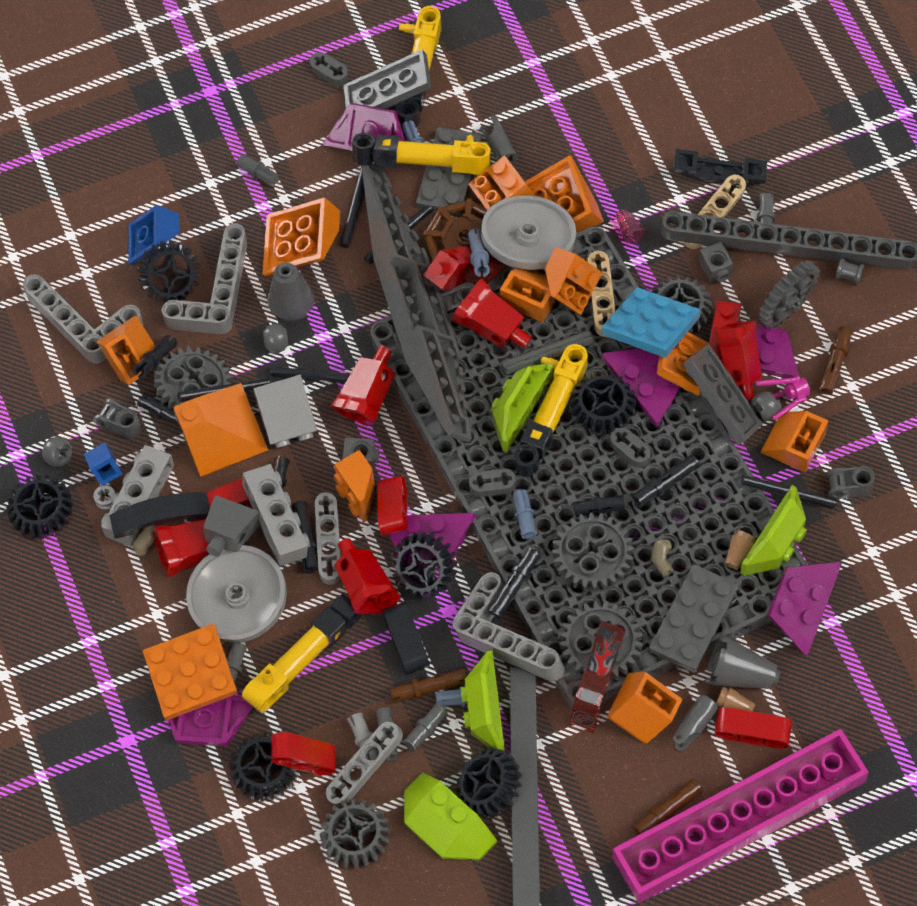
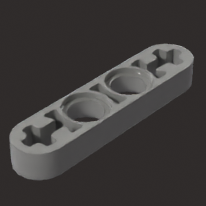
(326, 538)
(367, 767)

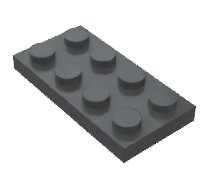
(391, 83)
(440, 184)
(723, 394)
(694, 618)

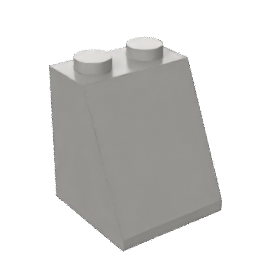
(285, 411)

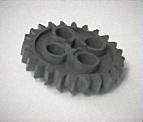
(789, 294)
(188, 378)
(580, 535)
(578, 633)

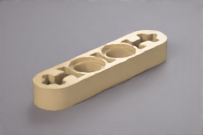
(722, 193)
(603, 293)

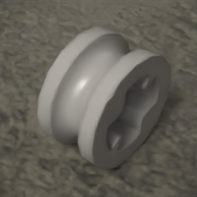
(103, 490)

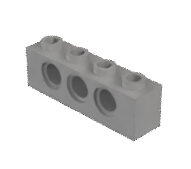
(147, 460)
(283, 548)

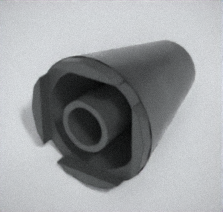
(289, 294)
(740, 667)

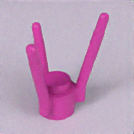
(796, 389)

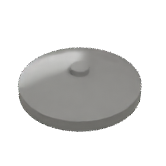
(526, 231)
(237, 593)

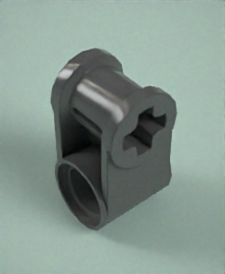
(115, 417)
(849, 483)

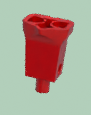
(449, 267)
(491, 317)
(740, 354)
(365, 388)
(180, 546)
(364, 580)

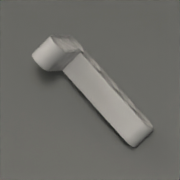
(222, 288)
(75, 323)
(481, 627)

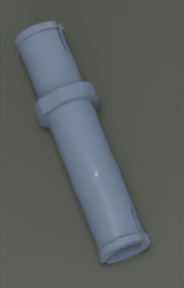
(479, 257)

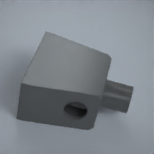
(229, 525)

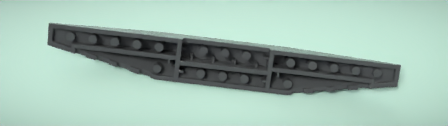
(415, 305)

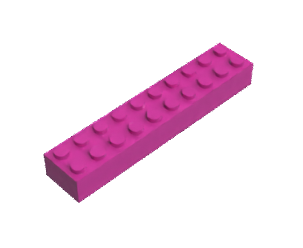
(739, 815)

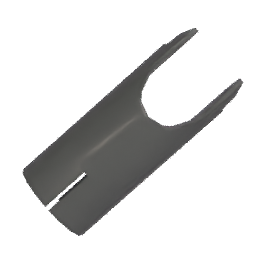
(499, 141)
(695, 721)

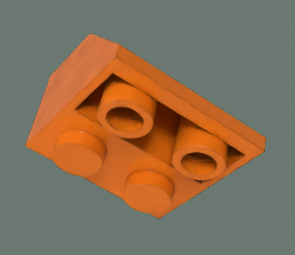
(499, 183)
(571, 279)
(528, 293)
(125, 348)
(796, 439)
(356, 484)
(643, 706)

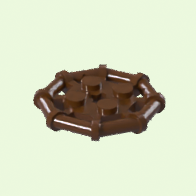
(454, 227)

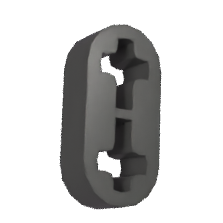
(331, 66)
(632, 445)
(492, 482)

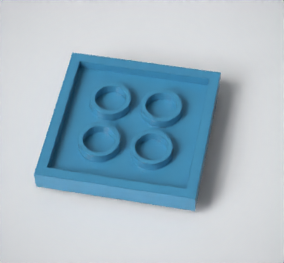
(651, 322)

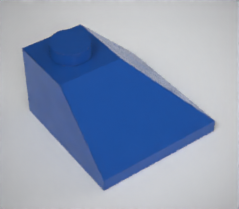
(151, 228)

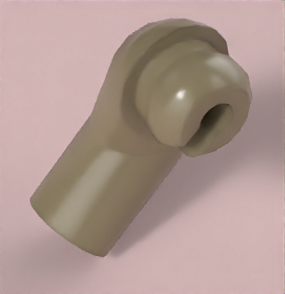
(144, 541)
(659, 555)

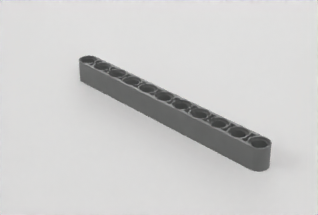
(800, 235)
(525, 809)

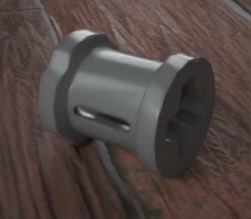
(850, 271)

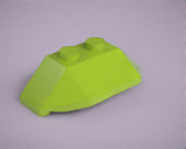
(518, 401)
(778, 536)
(483, 703)
(445, 821)

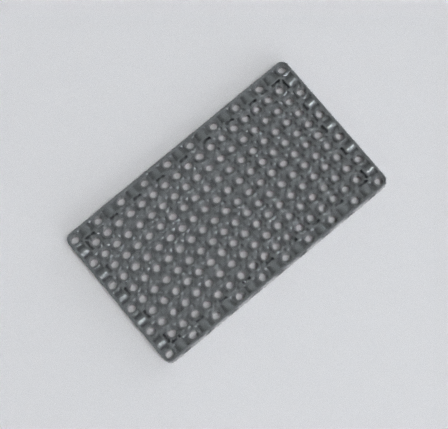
(501, 544)

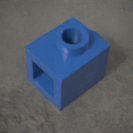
(103, 464)

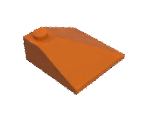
(567, 188)
(300, 234)
(220, 429)

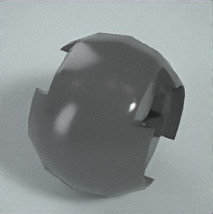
(275, 338)
(765, 405)
(57, 452)

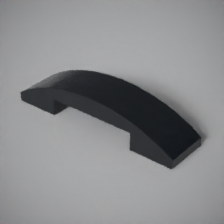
(717, 171)
(158, 511)

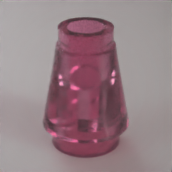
(630, 227)

